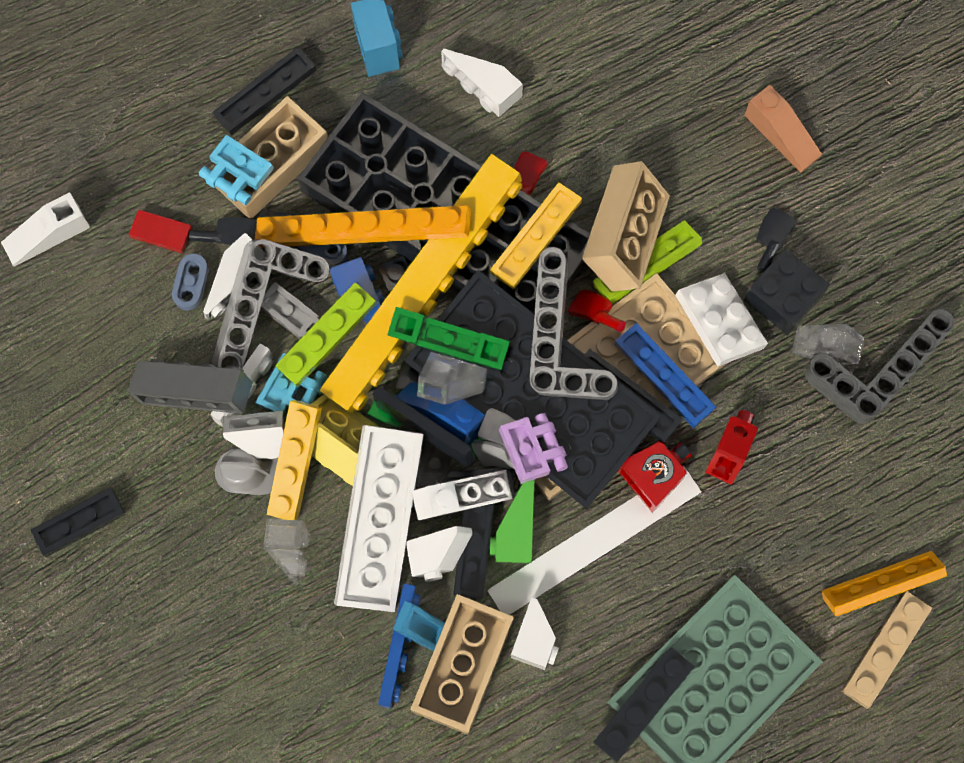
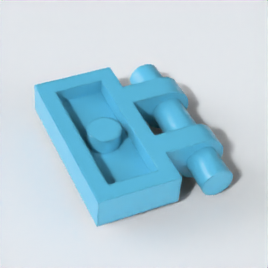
(242, 163)
(280, 390)

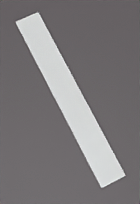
(585, 548)

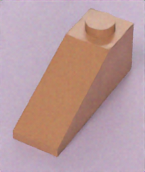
(782, 127)

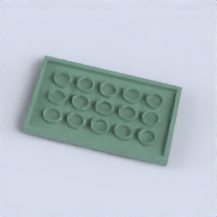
(740, 677)

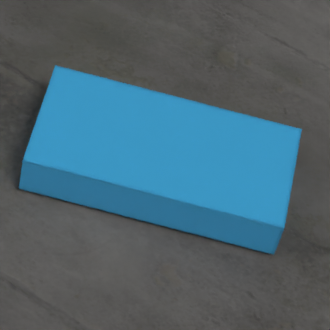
(419, 626)

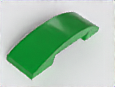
(448, 339)

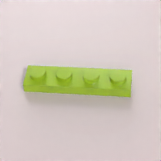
(666, 251)
(326, 334)

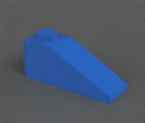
(456, 417)

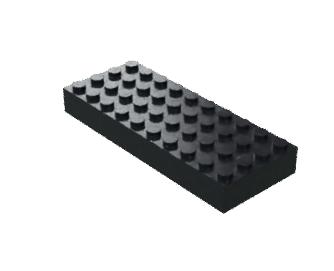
(390, 164)

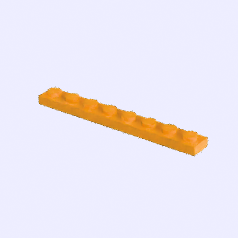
(366, 226)

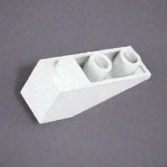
(486, 80)
(45, 229)
(226, 275)
(461, 494)

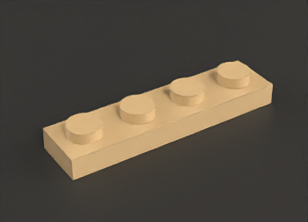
(886, 650)

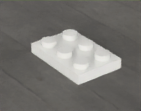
(721, 319)

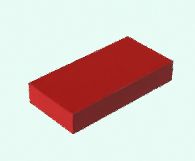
(160, 231)

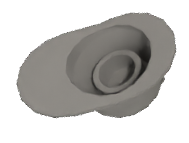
(244, 474)

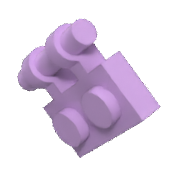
(525, 449)

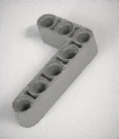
(254, 295)
(554, 336)

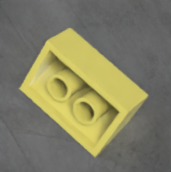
(338, 438)

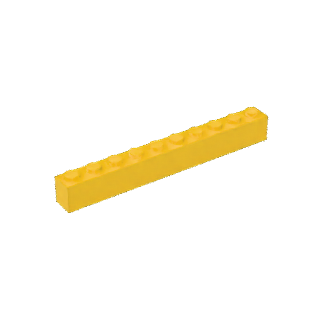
(420, 286)

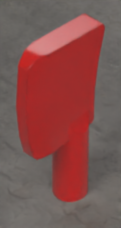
(530, 169)
(596, 309)

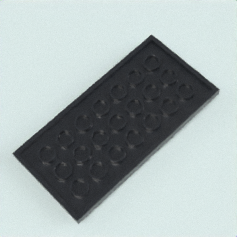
(592, 431)

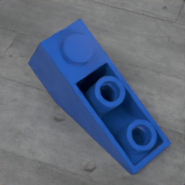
(355, 271)

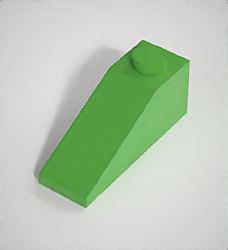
(515, 531)

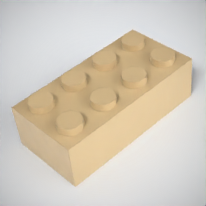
(286, 140)
(626, 226)
(462, 664)

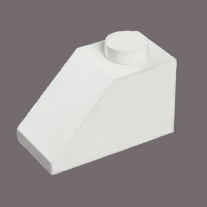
(256, 433)
(437, 552)
(535, 638)

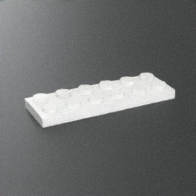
(378, 518)

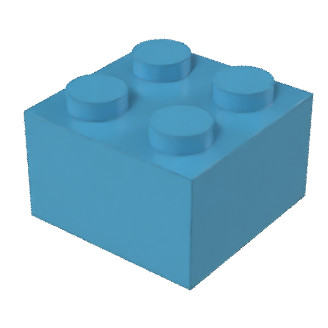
(377, 36)

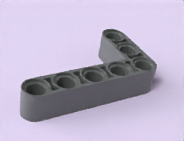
(890, 374)

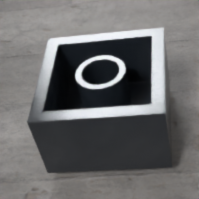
(786, 292)

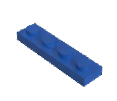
(665, 375)
(397, 659)

